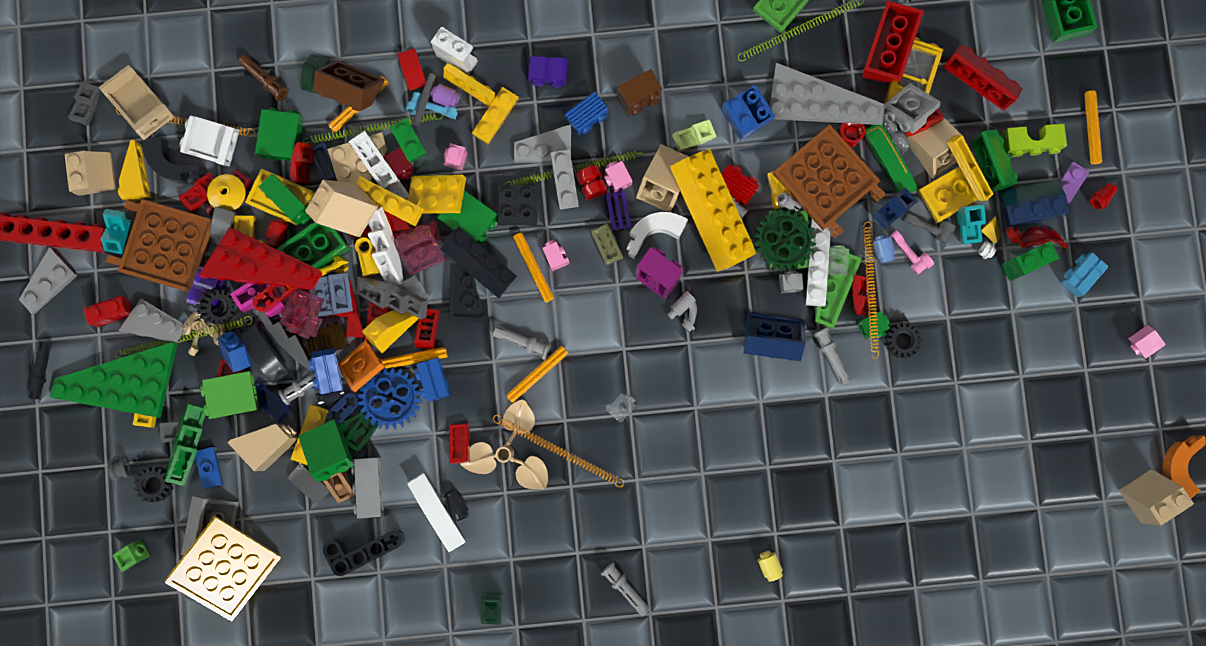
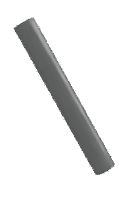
(424, 99)

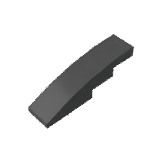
(391, 296)
(292, 345)

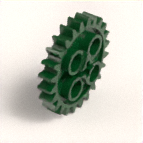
(774, 227)

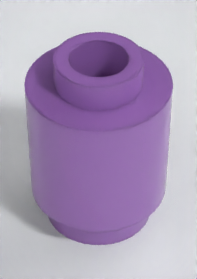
(445, 96)

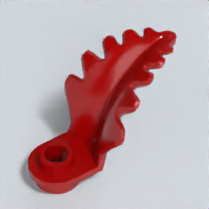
(1035, 236)

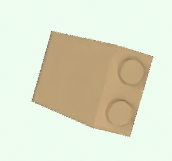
(932, 149)
(658, 183)
(341, 207)
(264, 446)
(1155, 498)

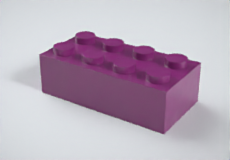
(658, 272)

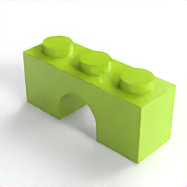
(1018, 142)

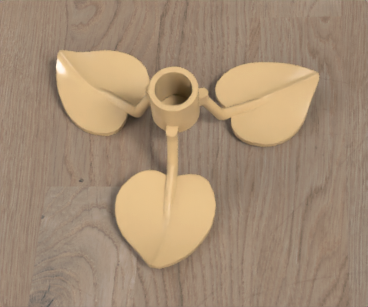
(530, 474)

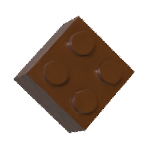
(639, 93)

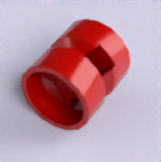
(851, 133)
(591, 182)

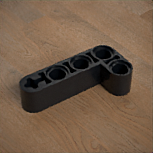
(367, 550)

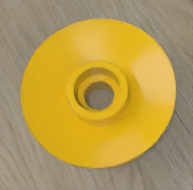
(235, 192)

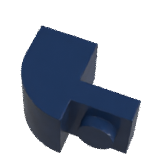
(895, 208)

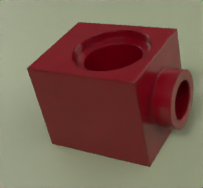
(399, 164)

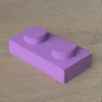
(1073, 180)

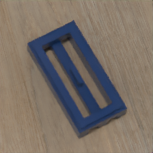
(332, 176)

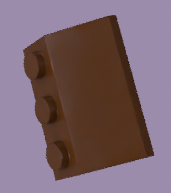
(347, 85)

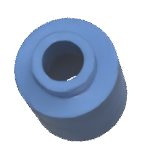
(884, 249)

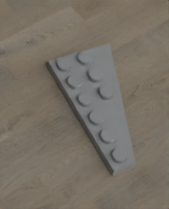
(811, 99)

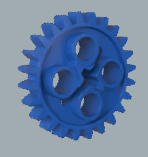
(383, 414)

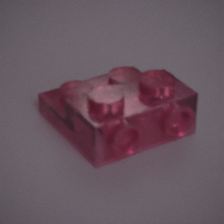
(419, 249)
(302, 314)

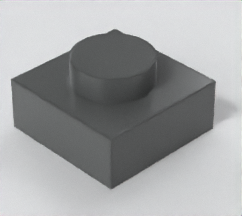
(168, 430)

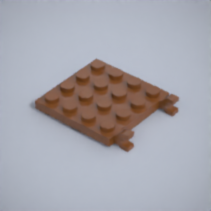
(827, 179)
(164, 245)

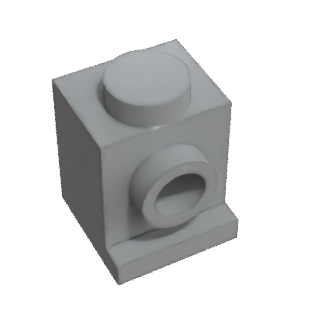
(790, 282)

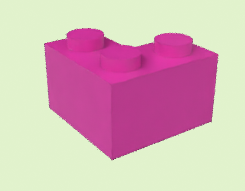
(244, 298)

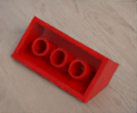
(892, 43)
(983, 78)

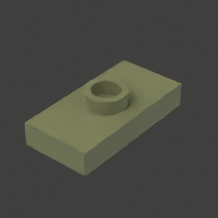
(606, 244)

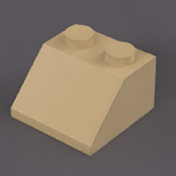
(90, 172)

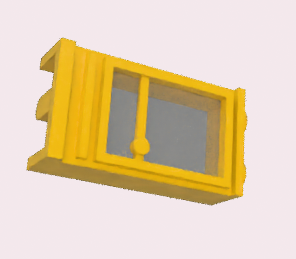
(919, 68)

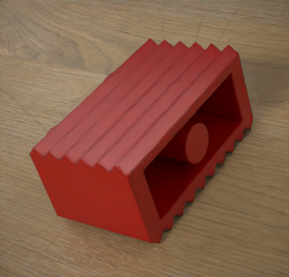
(739, 185)
(108, 311)

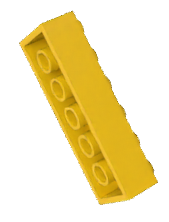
(713, 210)

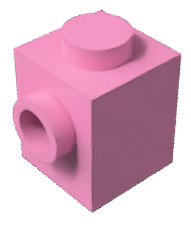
(617, 176)
(1146, 342)

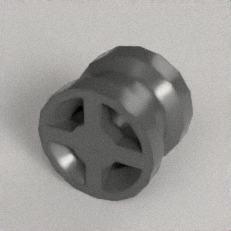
(119, 469)

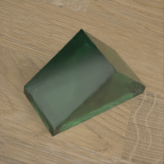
(308, 71)
(491, 608)

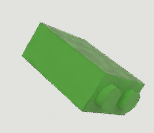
(230, 395)

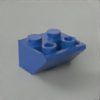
(747, 112)

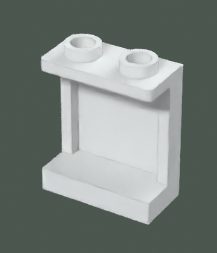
(453, 50)
(209, 140)

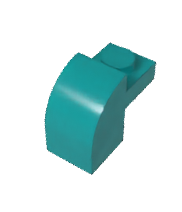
(970, 223)
(117, 231)

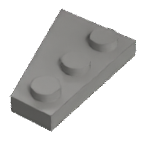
(538, 148)
(47, 281)
(152, 322)

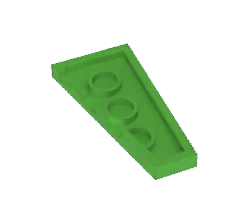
(837, 291)

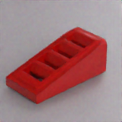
(426, 344)

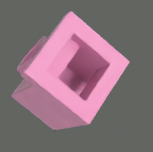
(455, 156)
(555, 255)

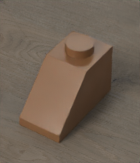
(340, 486)

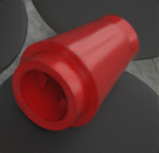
(1103, 196)

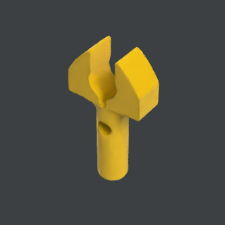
(339, 266)

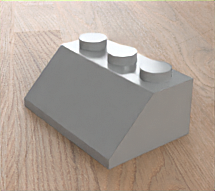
(202, 512)

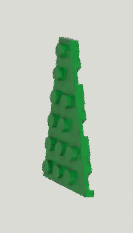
(125, 384)

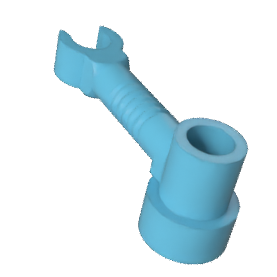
(446, 111)

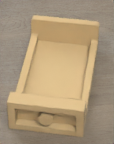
(136, 102)

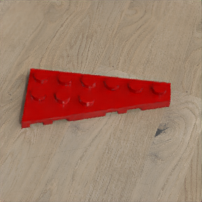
(251, 261)

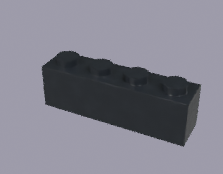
(478, 262)

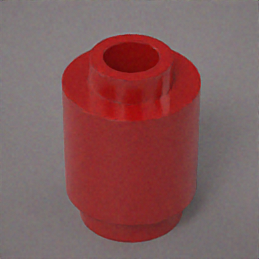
(276, 233)

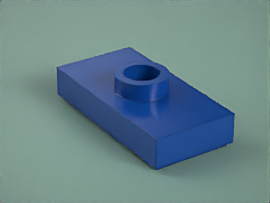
(208, 468)

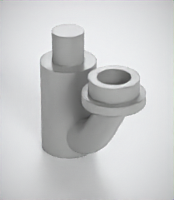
(680, 306)

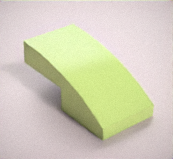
(694, 136)

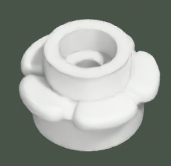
(987, 250)

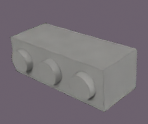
(564, 179)
(368, 488)

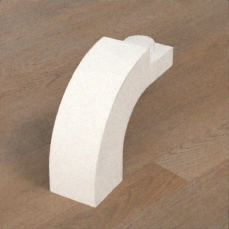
(655, 223)

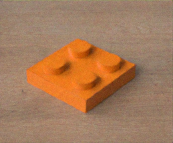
(360, 366)

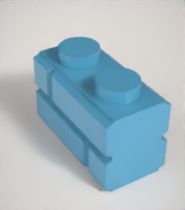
(1084, 274)

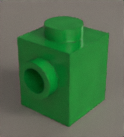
(882, 323)

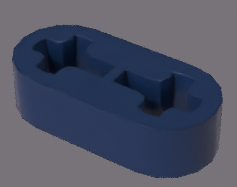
(341, 405)

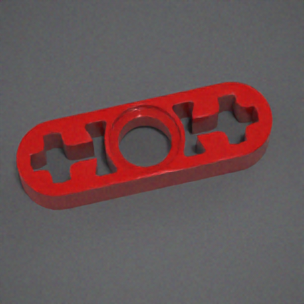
(269, 303)

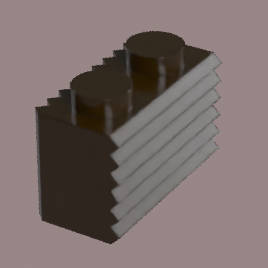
(331, 337)

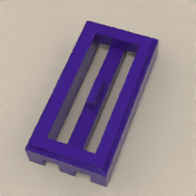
(615, 195)

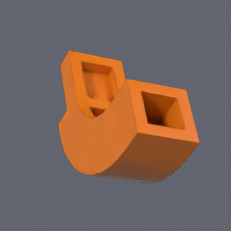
(1177, 460)

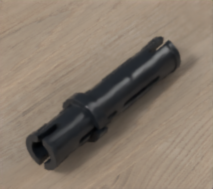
(40, 366)

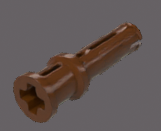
(270, 83)

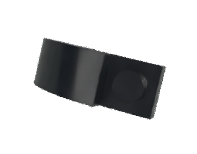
(157, 156)
(262, 352)

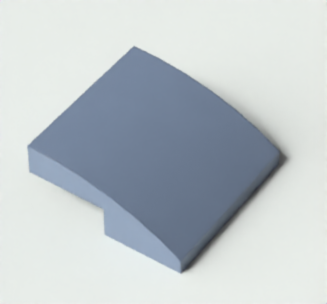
(336, 293)

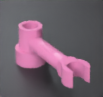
(919, 263)

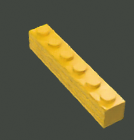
(969, 168)

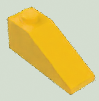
(133, 177)
(388, 328)

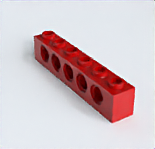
(56, 238)

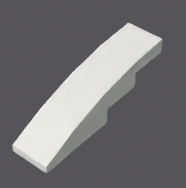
(377, 165)
(385, 252)
(436, 512)

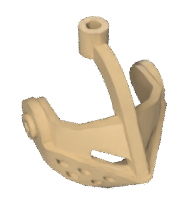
(196, 325)

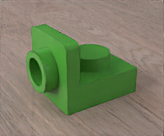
(131, 555)

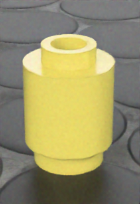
(770, 566)

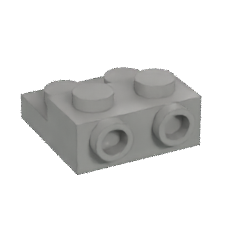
(910, 108)

